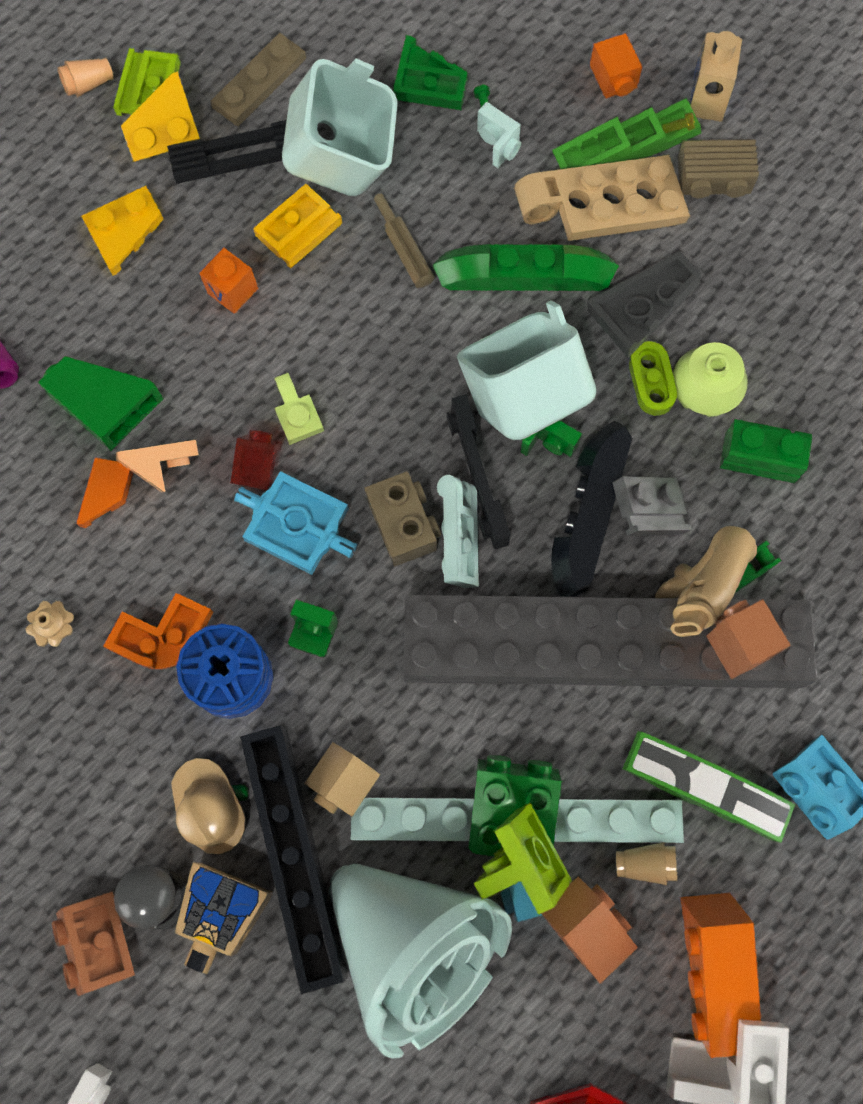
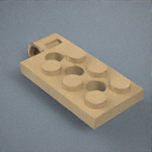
(546, 192)

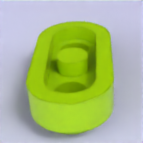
(653, 380)

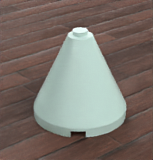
(414, 952)

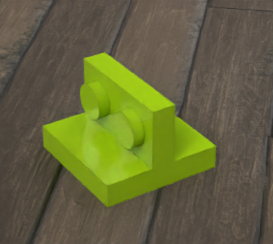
(525, 857)

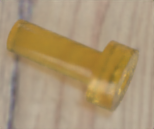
(688, 122)

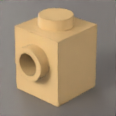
(341, 780)

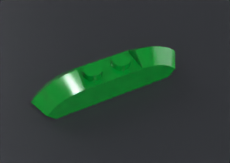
(525, 268)

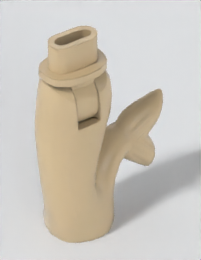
(711, 583)

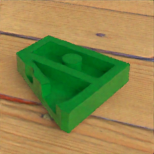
(428, 78)

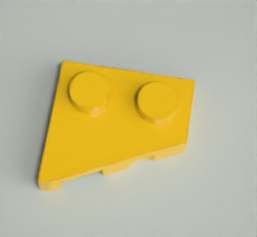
(160, 121)
(123, 225)

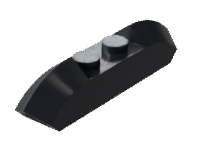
(577, 556)

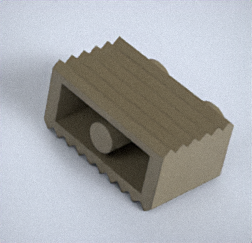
(717, 167)

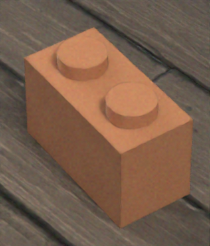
(746, 637)
(591, 929)

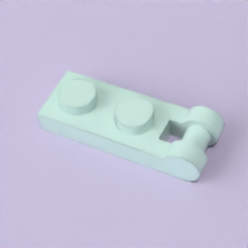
(459, 532)

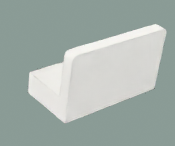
(695, 1075)

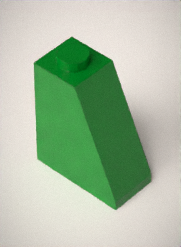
(100, 398)

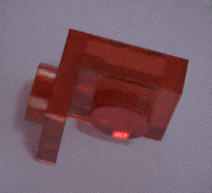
(255, 460)

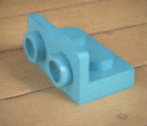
(823, 788)

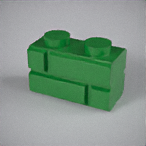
(765, 451)

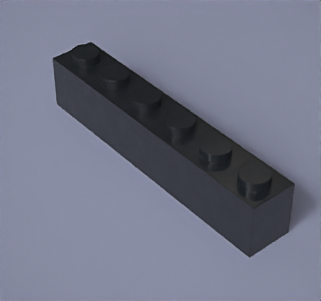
(294, 860)

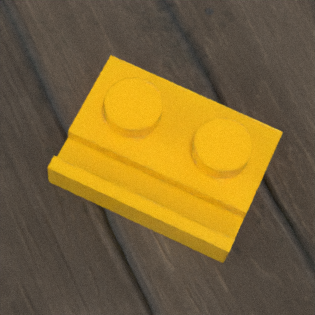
(298, 225)

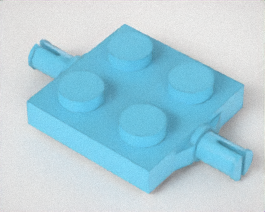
(295, 522)

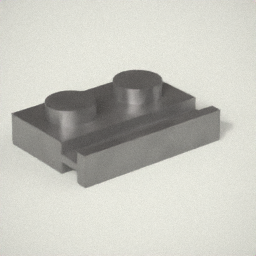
(651, 505)

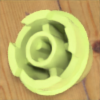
(710, 379)

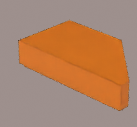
(105, 490)

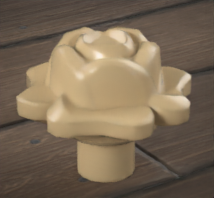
(49, 623)

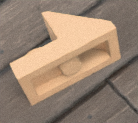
(146, 461)

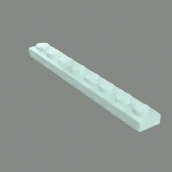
(576, 820)

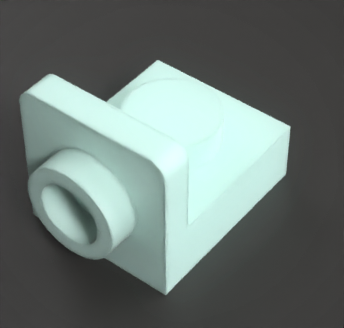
(499, 131)

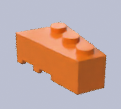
(722, 970)

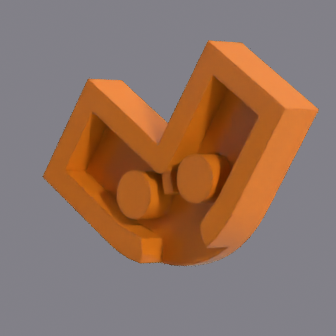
(160, 645)

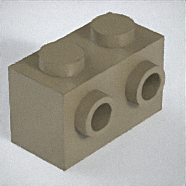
(401, 518)

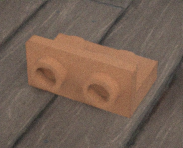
(92, 944)

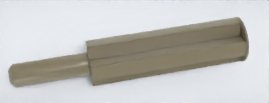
(405, 245)

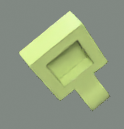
(297, 414)

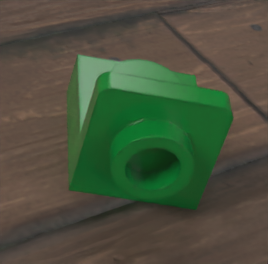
(556, 438)
(312, 628)

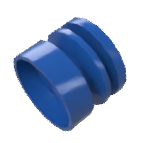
(248, 666)

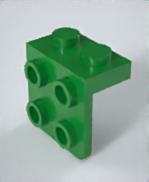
(505, 788)

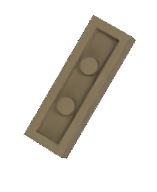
(258, 79)

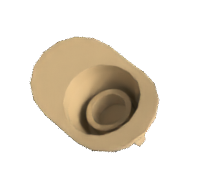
(207, 807)

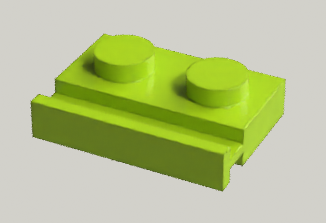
(141, 77)

